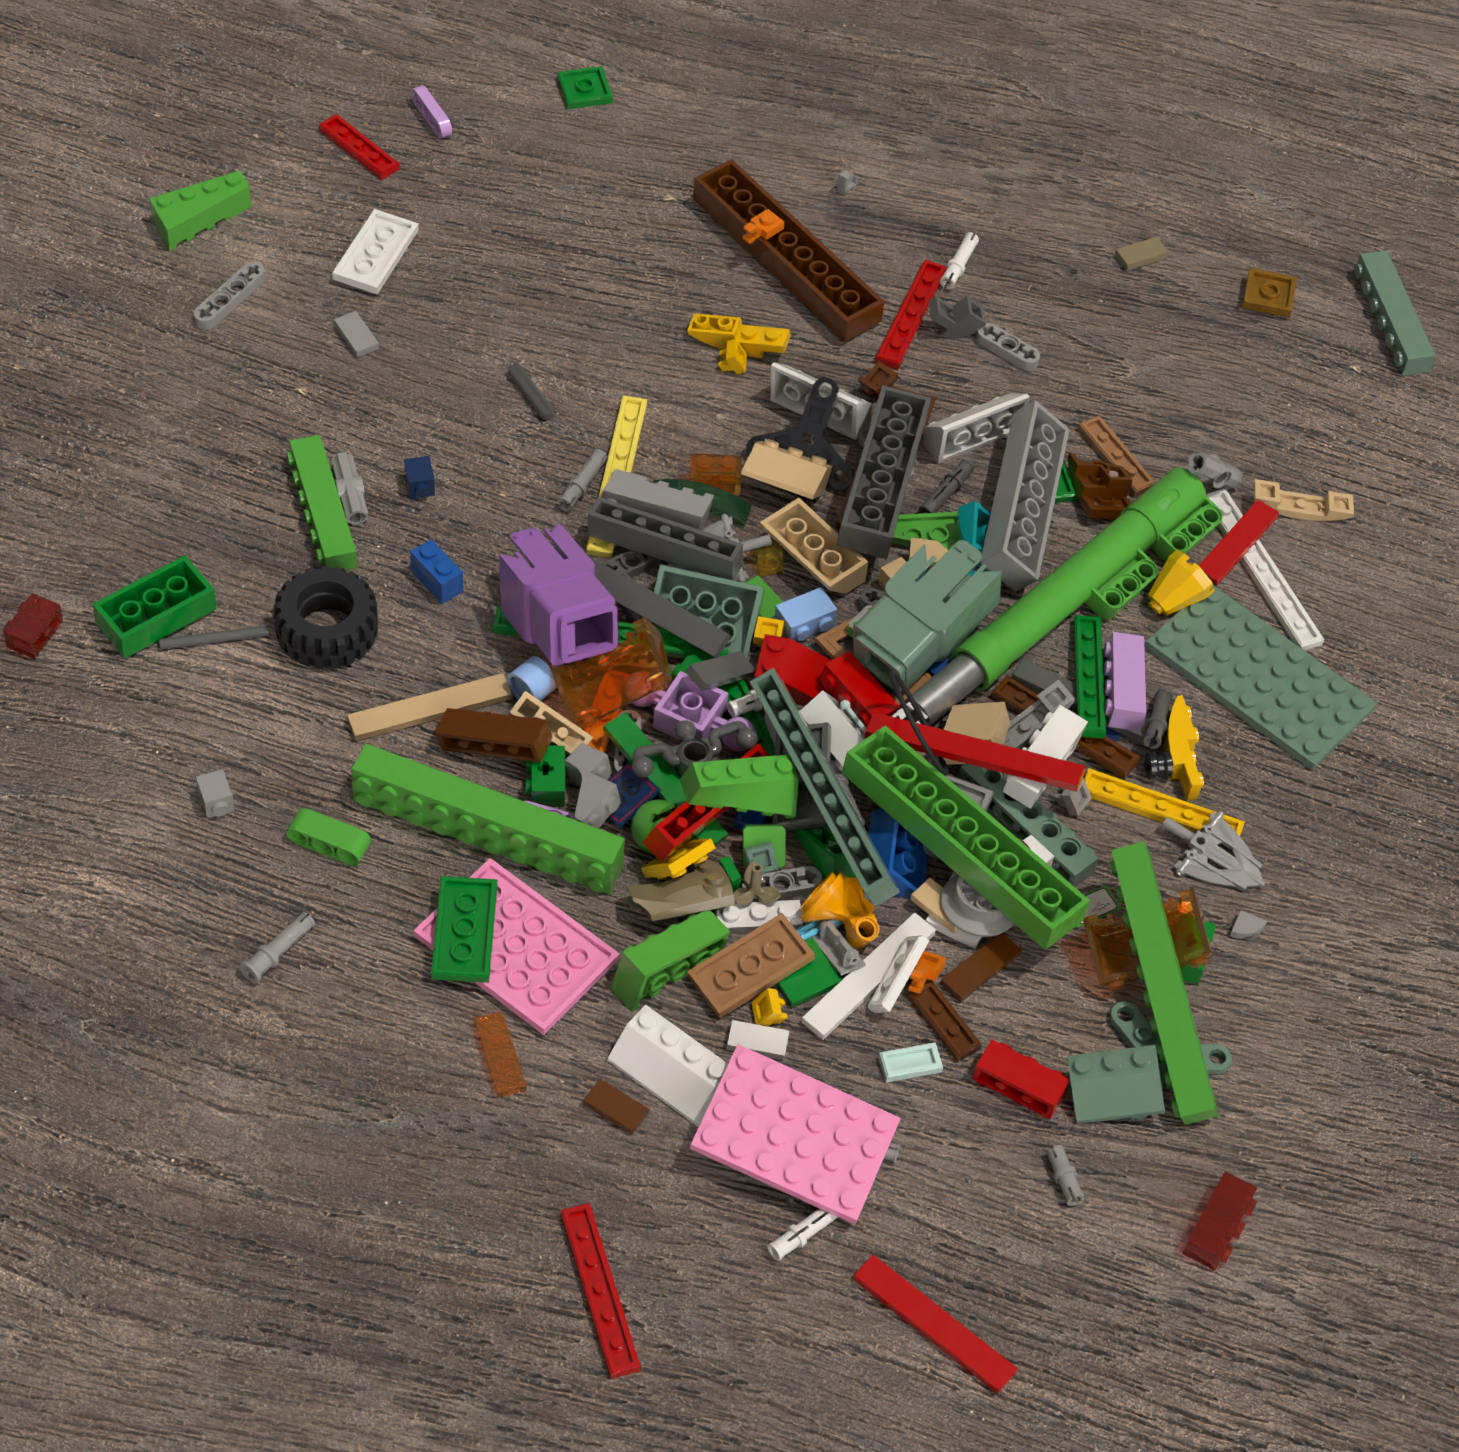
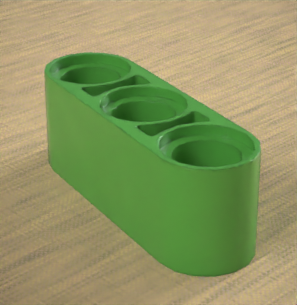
(328, 836)

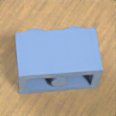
(806, 615)

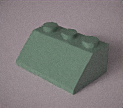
(1116, 1084)

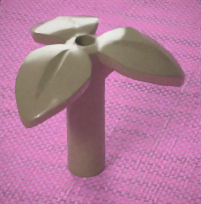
(753, 879)

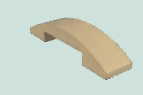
(1304, 506)

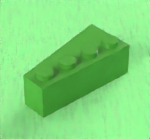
(198, 207)

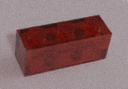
(1221, 1221)

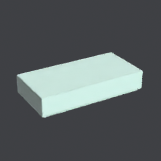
(910, 1062)

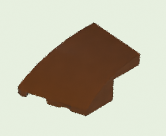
(1100, 487)

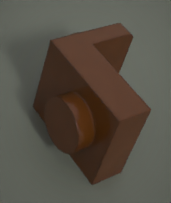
(878, 376)

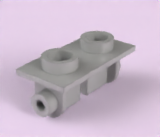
(837, 949)

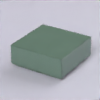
(762, 854)

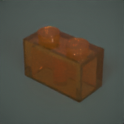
(717, 471)

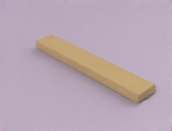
(428, 706)

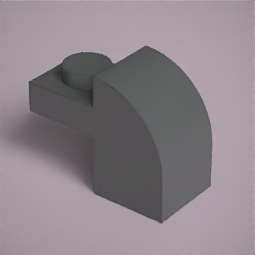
(957, 320)

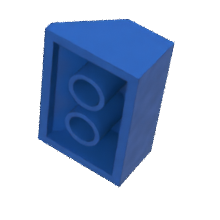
(899, 851)

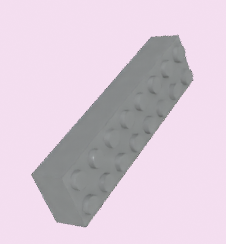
(1025, 496)

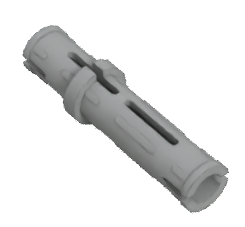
(578, 486)

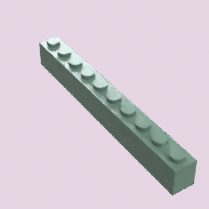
(825, 788)

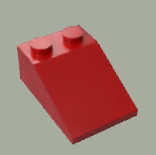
(796, 666)

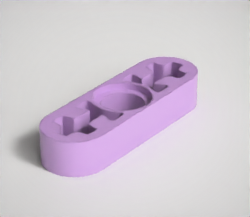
(431, 111)

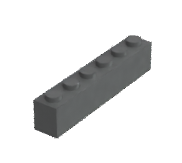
(665, 539)

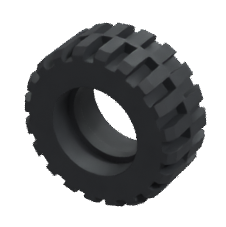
(326, 644)

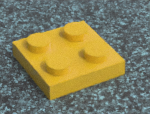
(692, 852)

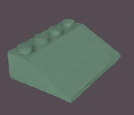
(717, 600)

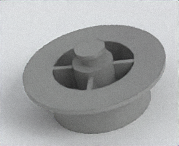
(971, 910)

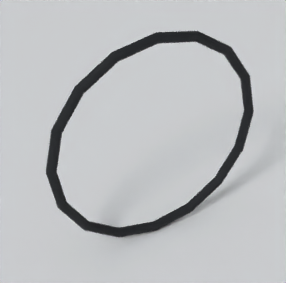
(895, 677)

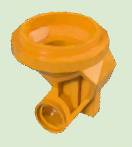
(843, 900)

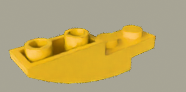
(755, 340)
(1180, 742)

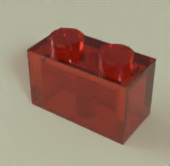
(32, 626)

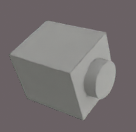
(215, 793)

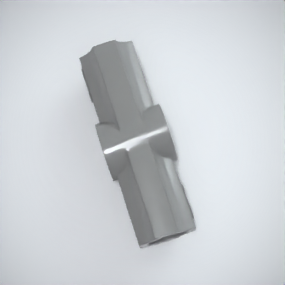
(1214, 470)
(349, 488)

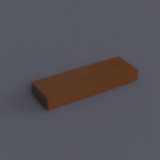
(980, 967)
(945, 1022)

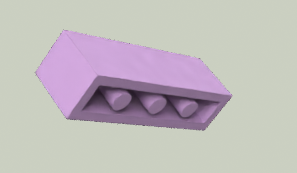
(1125, 681)

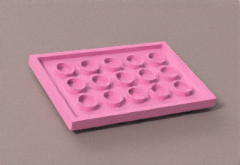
(538, 952)
(795, 1133)

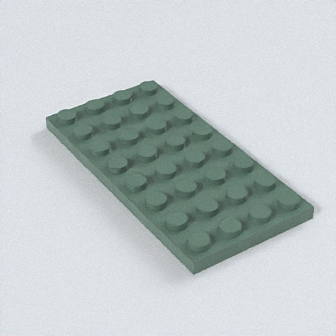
(1262, 677)

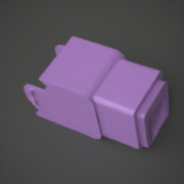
(557, 600)

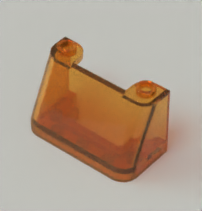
(614, 677)
(1112, 949)

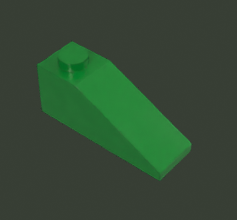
(824, 851)

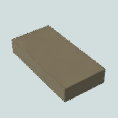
(1141, 253)

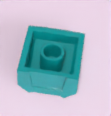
(973, 525)

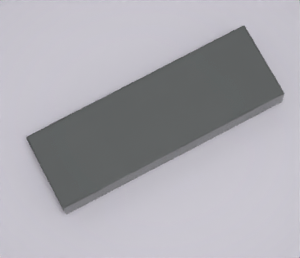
(720, 670)

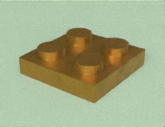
(1269, 292)

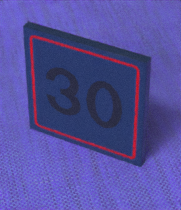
(632, 792)

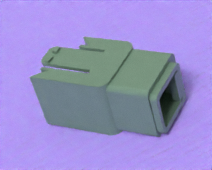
(925, 614)

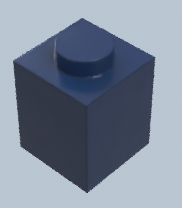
(419, 477)

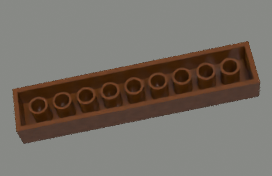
(792, 254)

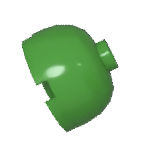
(647, 818)

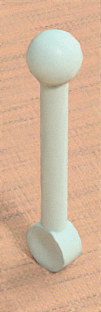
(845, 705)

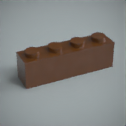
(494, 734)

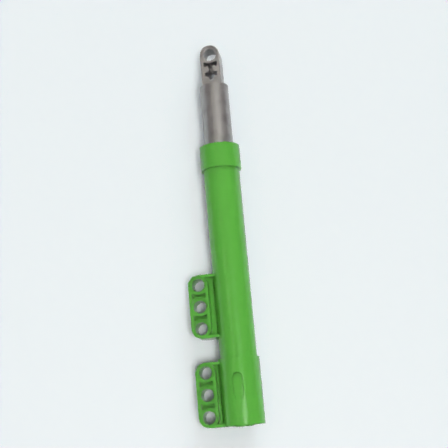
(1164, 518)

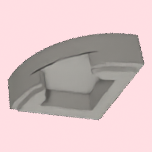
(846, 181)
(1247, 925)

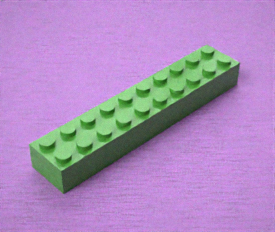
(488, 819)
(965, 837)

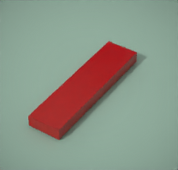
(359, 147)
(1238, 541)

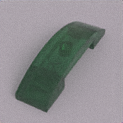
(722, 502)

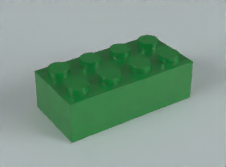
(154, 606)

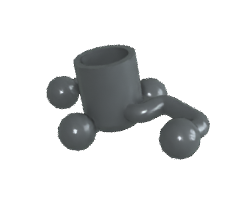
(691, 748)

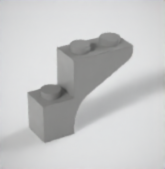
(597, 795)

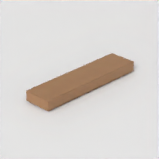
(1114, 451)

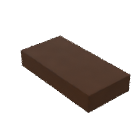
(616, 1106)

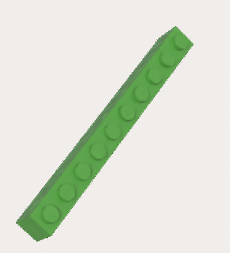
(1164, 983)

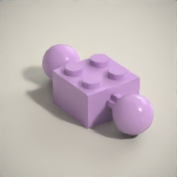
(688, 702)

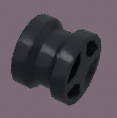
(1158, 765)

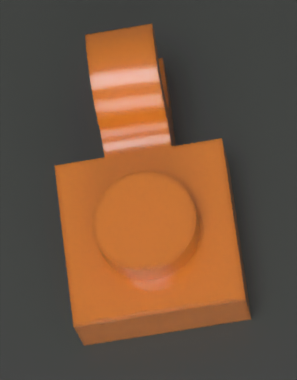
(764, 224)
(928, 967)

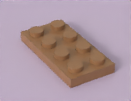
(751, 965)

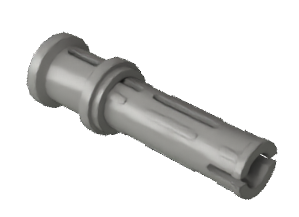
(268, 955)

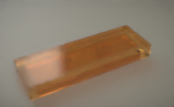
(500, 1054)

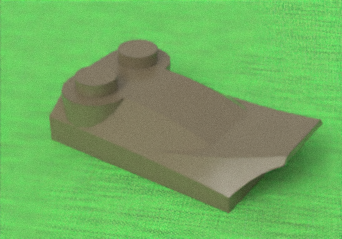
(687, 894)

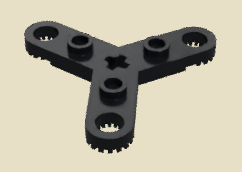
(815, 421)

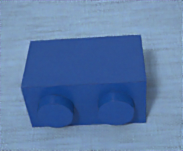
(436, 571)

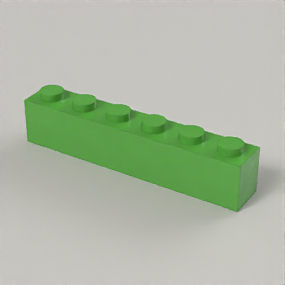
(322, 503)

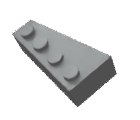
(659, 499)

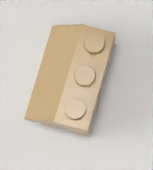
(787, 469)

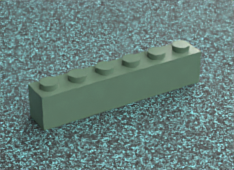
(1394, 313)

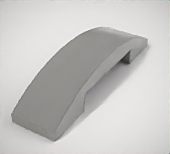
(1028, 721)

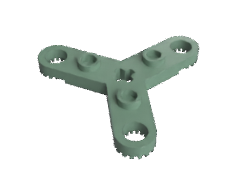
(1140, 1033)

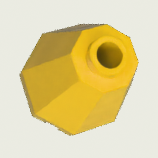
(1179, 585)

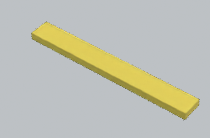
(621, 456)

